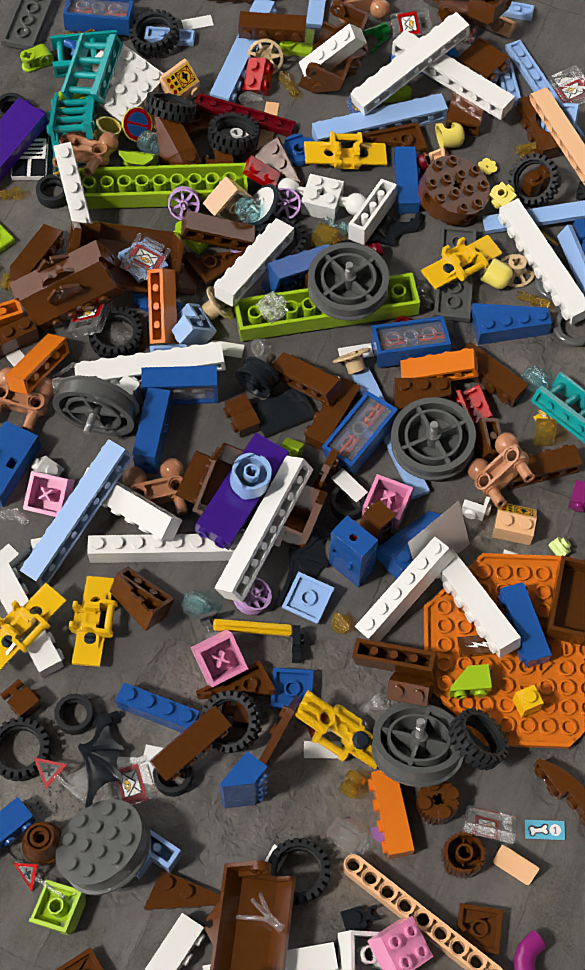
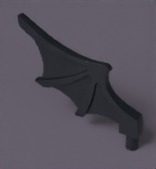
(390, 229)
(306, 560)
(101, 756)

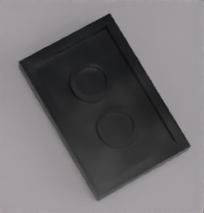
(283, 412)

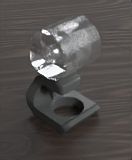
(207, 621)

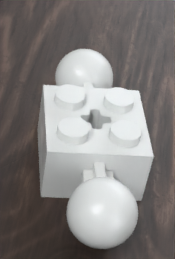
(322, 196)

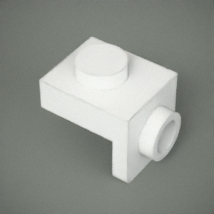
(47, 466)
(476, 511)

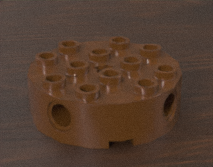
(453, 190)

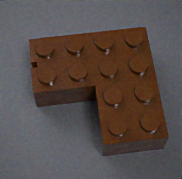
(567, 605)

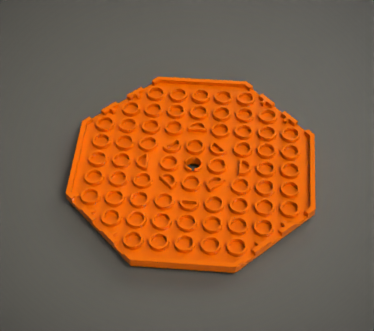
(558, 681)

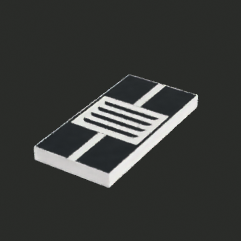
(34, 161)

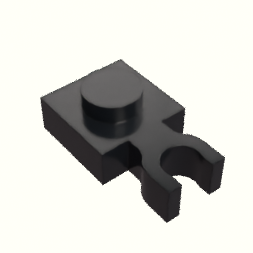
(297, 639)
(356, 918)

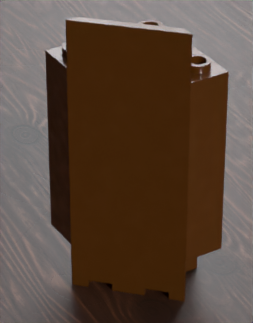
(120, 237)
(207, 474)

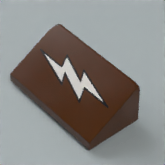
(473, 646)

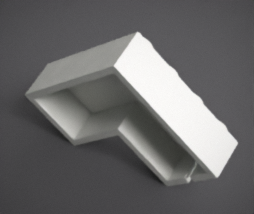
(130, 83)

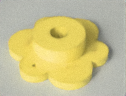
(487, 166)

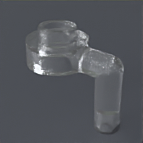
(377, 703)

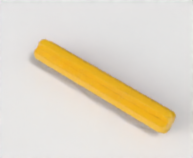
(252, 627)

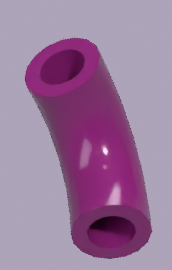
(528, 951)

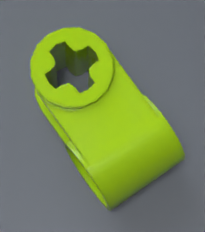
(37, 57)

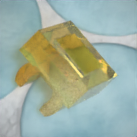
(525, 149)

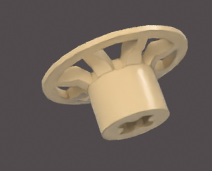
(267, 52)
(518, 266)
(215, 307)
(353, 360)

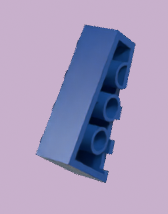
(289, 271)
(507, 322)

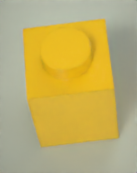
(527, 701)

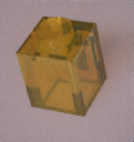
(325, 235)
(544, 431)

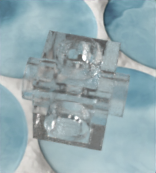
(272, 306)

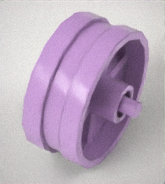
(183, 202)
(285, 203)
(253, 596)

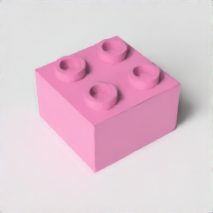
(47, 493)
(392, 494)
(219, 658)
(400, 946)

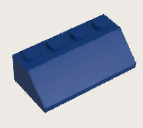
(395, 552)
(245, 783)

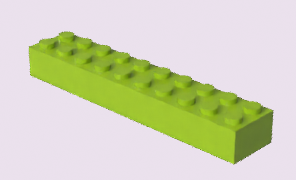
(153, 184)
(304, 316)

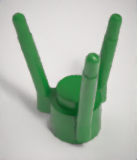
(380, 32)

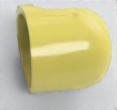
(107, 124)
(450, 137)
(497, 274)

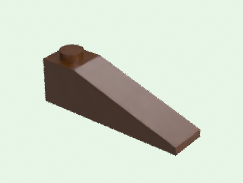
(174, 143)

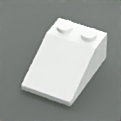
(355, 951)

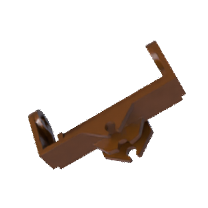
(473, 11)
(333, 79)
(67, 285)
(250, 943)

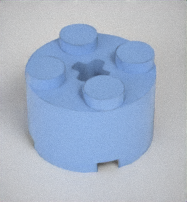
(250, 476)

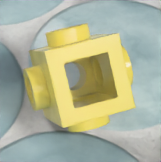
(502, 195)

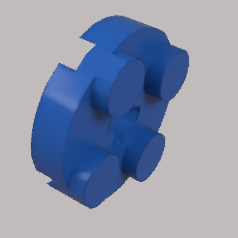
(290, 145)

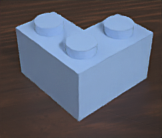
(193, 326)
(162, 854)

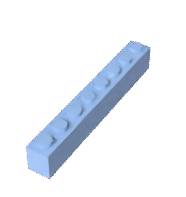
(234, 69)
(420, 110)
(76, 513)

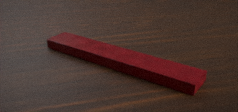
(265, 120)

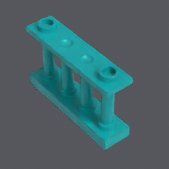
(61, 66)
(105, 71)
(88, 118)
(560, 410)

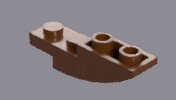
(562, 784)

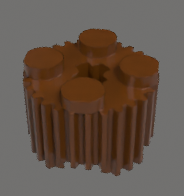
(438, 813)
(471, 847)

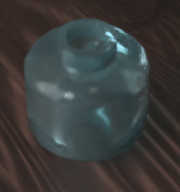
(148, 142)
(247, 210)
(535, 378)
(195, 604)

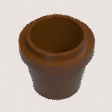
(44, 852)

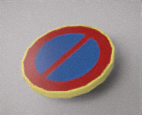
(135, 122)

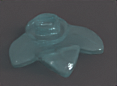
(343, 227)

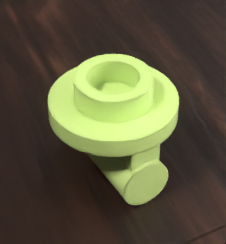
(560, 546)

